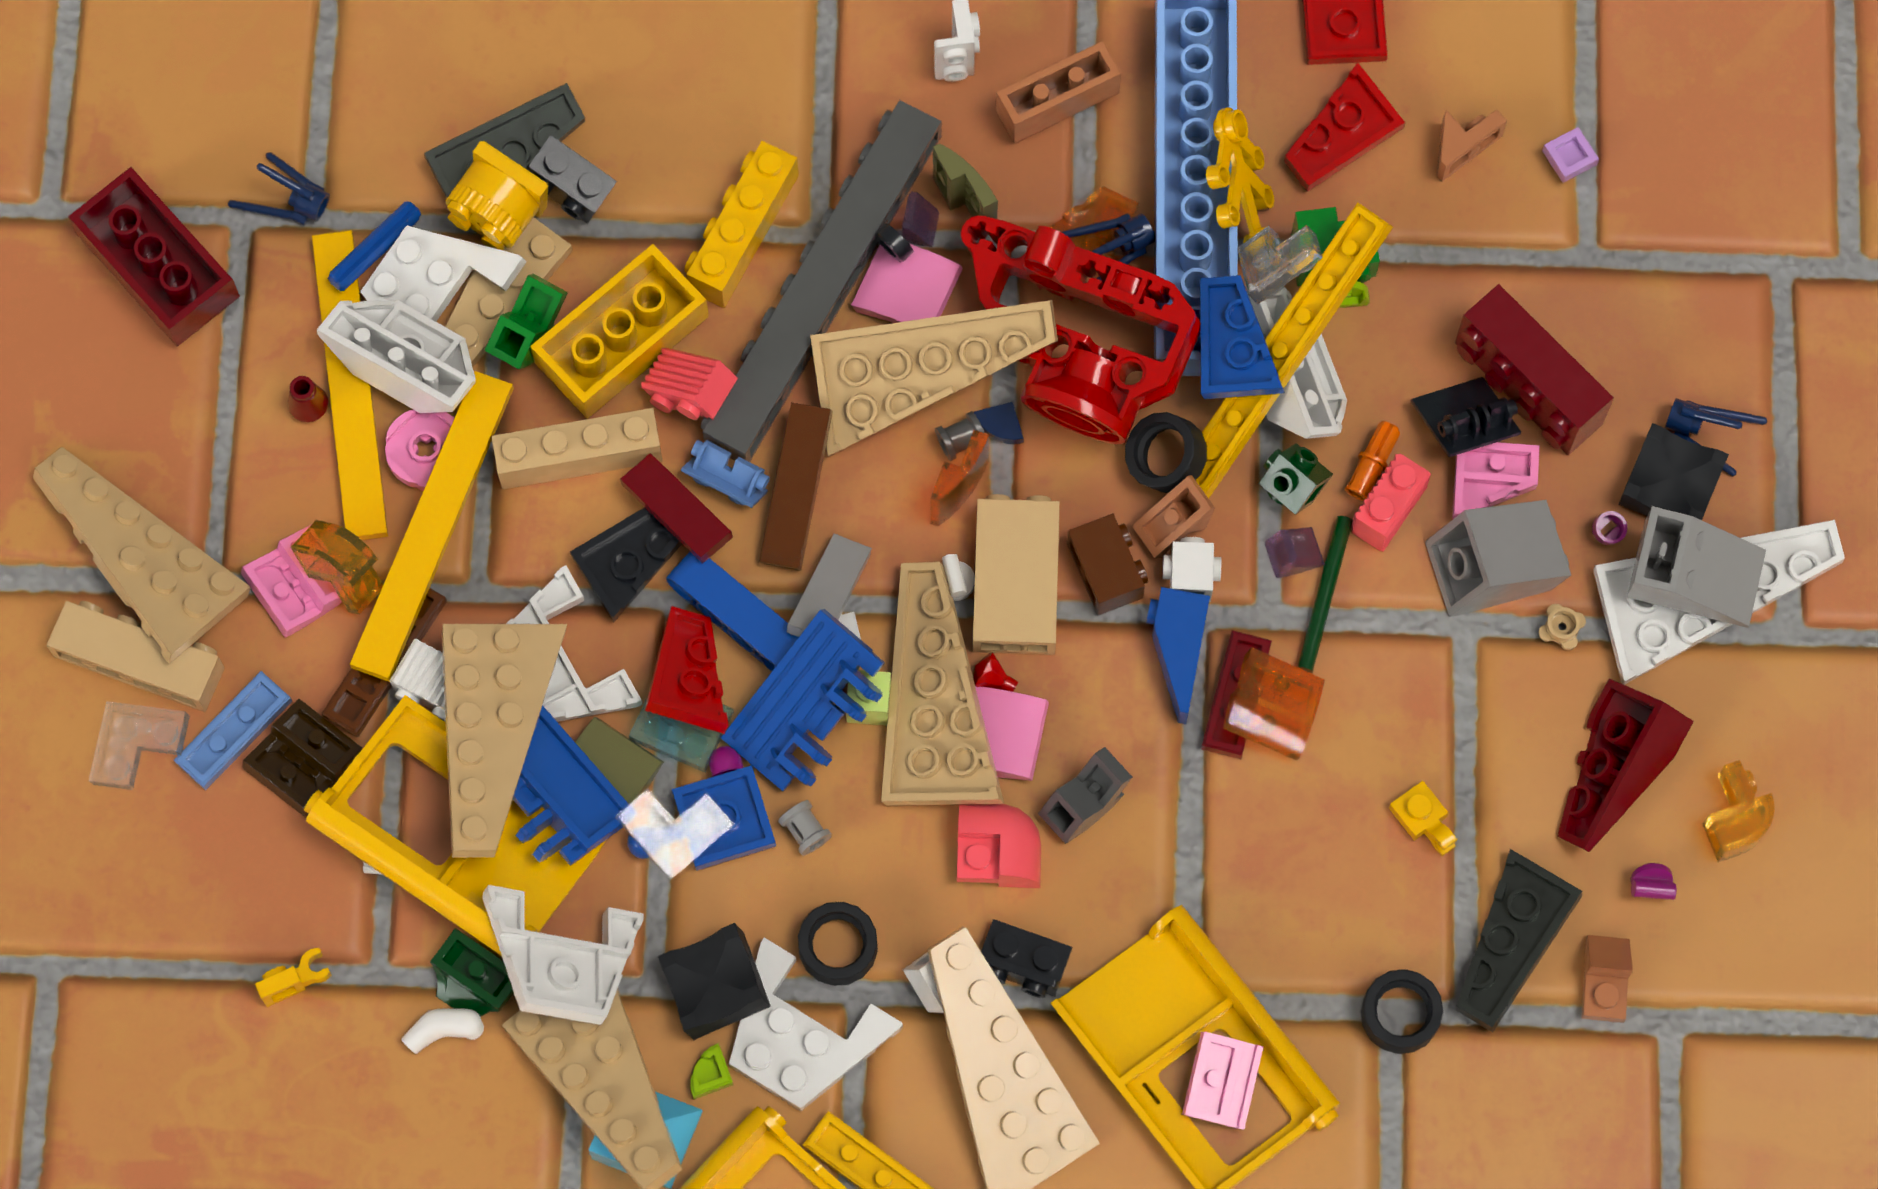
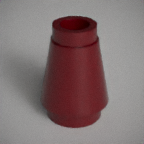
(306, 400)

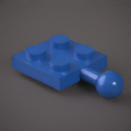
(742, 802)

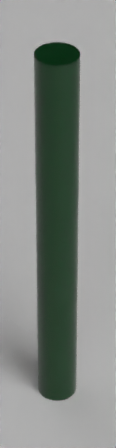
(1325, 593)

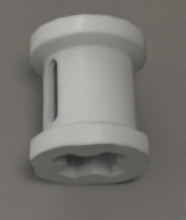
(805, 827)

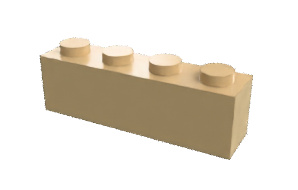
(576, 448)
(128, 655)

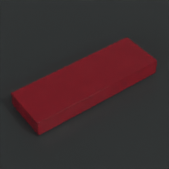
(676, 508)
(1216, 737)

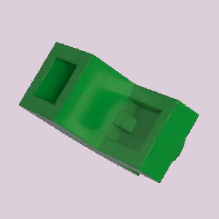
(527, 322)

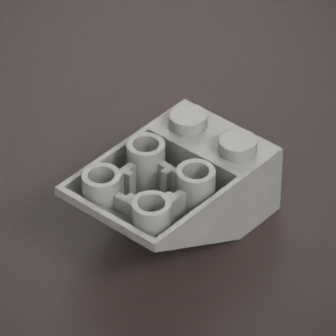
(1696, 568)

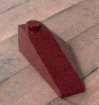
(1626, 751)

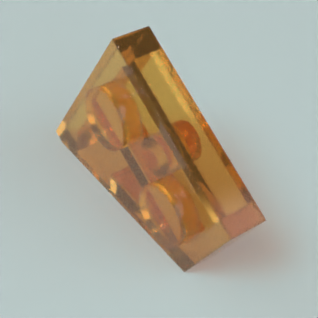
(1099, 207)

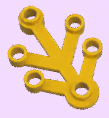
(1244, 185)

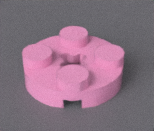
(402, 445)

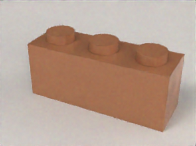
(1058, 92)

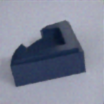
(1001, 423)

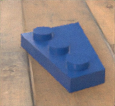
(1232, 343)

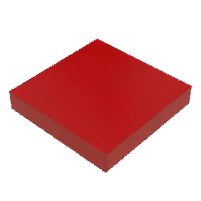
(1344, 31)

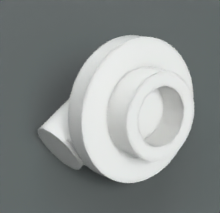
(959, 577)

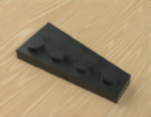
(515, 134)
(1518, 931)

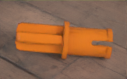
(1372, 461)

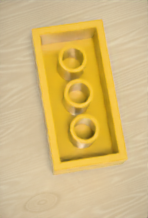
(619, 331)

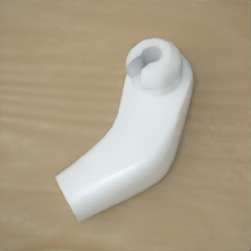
(443, 1023)

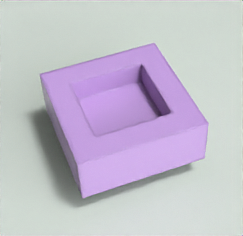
(1570, 154)

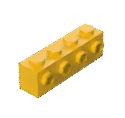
(742, 223)

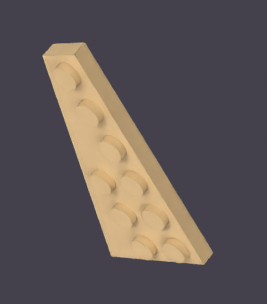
(899, 368)
(148, 564)
(492, 706)
(935, 722)
(605, 1084)
(1011, 1094)

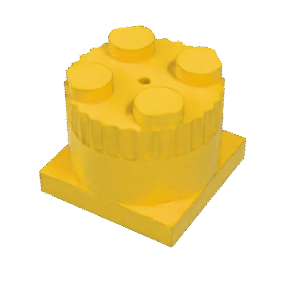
(496, 198)

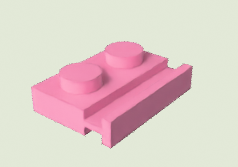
(1222, 1080)

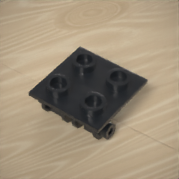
(1467, 416)

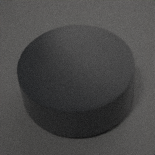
(893, 243)

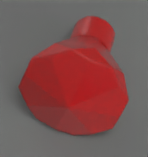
(991, 675)

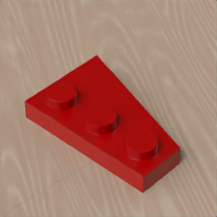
(1346, 129)
(686, 673)

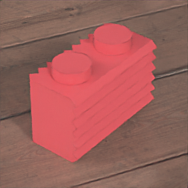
(688, 384)
(1390, 502)

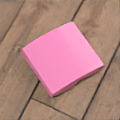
(907, 288)
(286, 590)
(1013, 730)

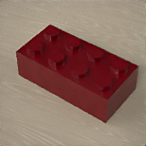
(154, 256)
(1532, 370)

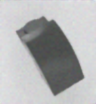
(1087, 797)

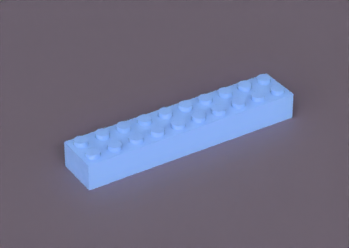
(1191, 85)

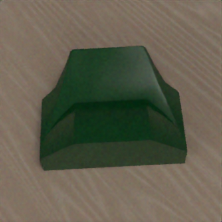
(470, 976)

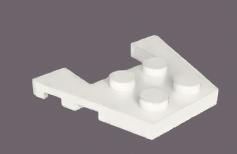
(430, 268)
(566, 694)
(556, 972)
(792, 1051)

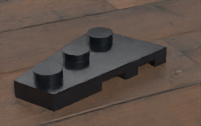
(625, 559)

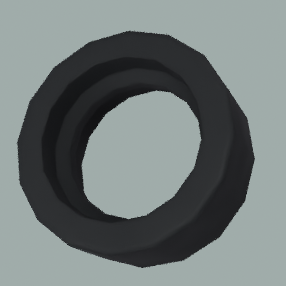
(1140, 440)
(848, 913)
(1415, 982)

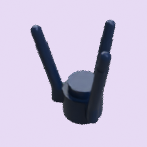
(306, 197)
(1131, 236)
(1688, 417)

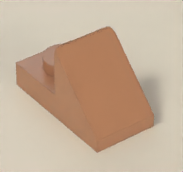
(1461, 145)
(1174, 517)
(1606, 978)

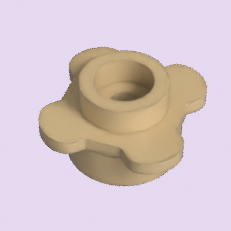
(1566, 616)

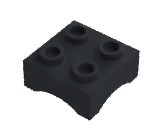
(1673, 475)
(714, 982)

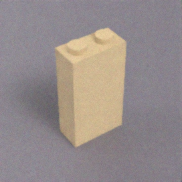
(1016, 575)

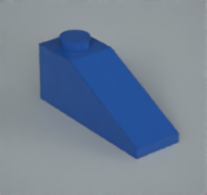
(1177, 638)

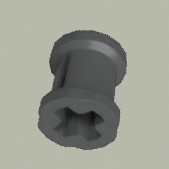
(957, 436)

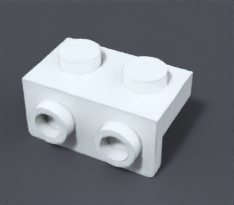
(956, 55)

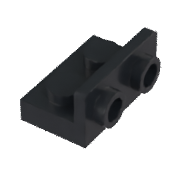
(1026, 958)

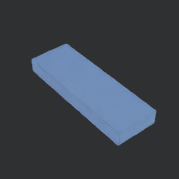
(233, 730)

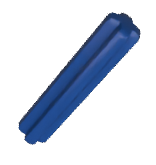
(373, 246)

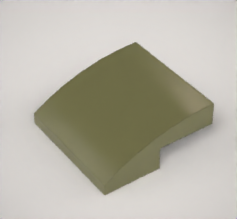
(962, 184)
(619, 759)

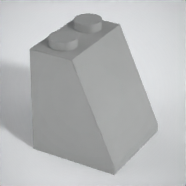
(1497, 556)

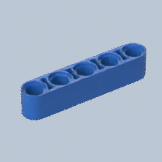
(732, 609)

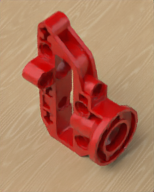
(1087, 384)

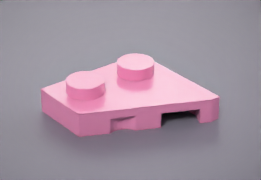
(1494, 475)

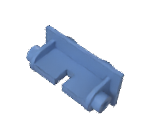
(742, 483)

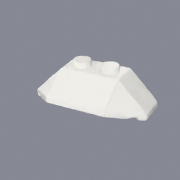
(400, 353)
(1313, 396)

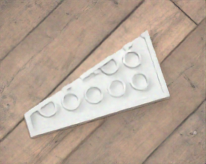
(1651, 634)

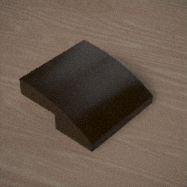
(301, 756)

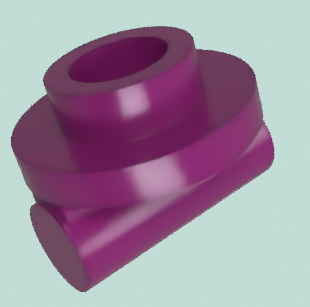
(1653, 881)

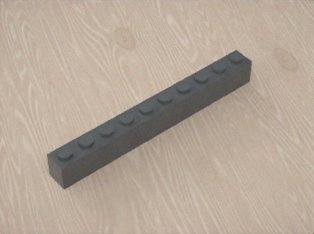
(824, 279)

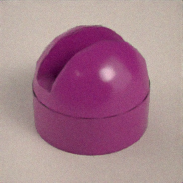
(1613, 536)
(724, 760)

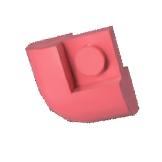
(998, 846)

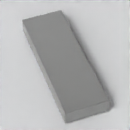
(831, 582)

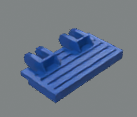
(802, 699)
(570, 789)

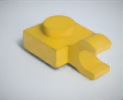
(1422, 814)
(283, 982)

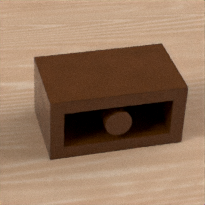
(1106, 563)

